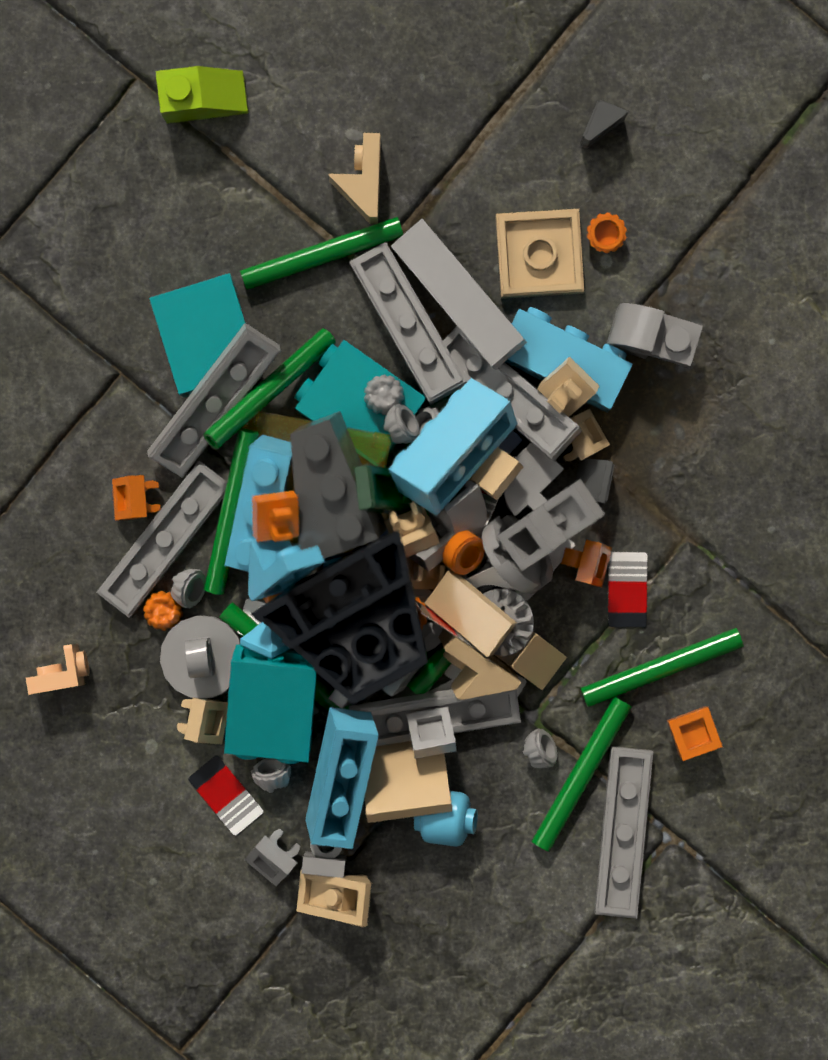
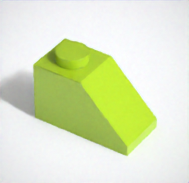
(200, 93)

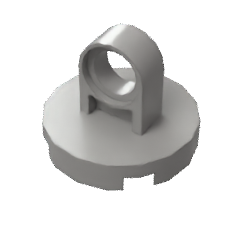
(497, 556)
(199, 656)

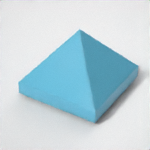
(264, 641)

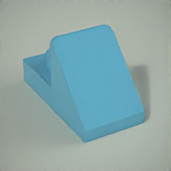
(278, 566)

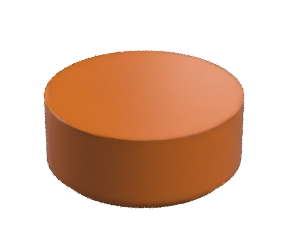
(463, 552)

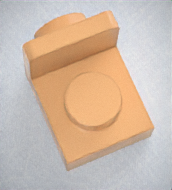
(54, 678)

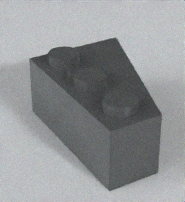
(328, 490)

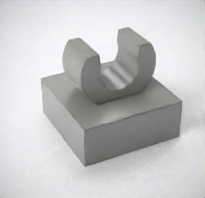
(431, 732)
(271, 859)
(324, 862)

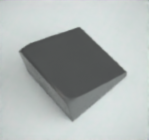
(602, 121)
(596, 477)

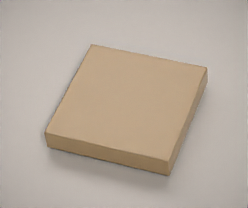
(539, 253)
(406, 785)

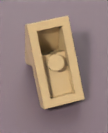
(363, 189)
(536, 661)
(479, 673)
(335, 897)

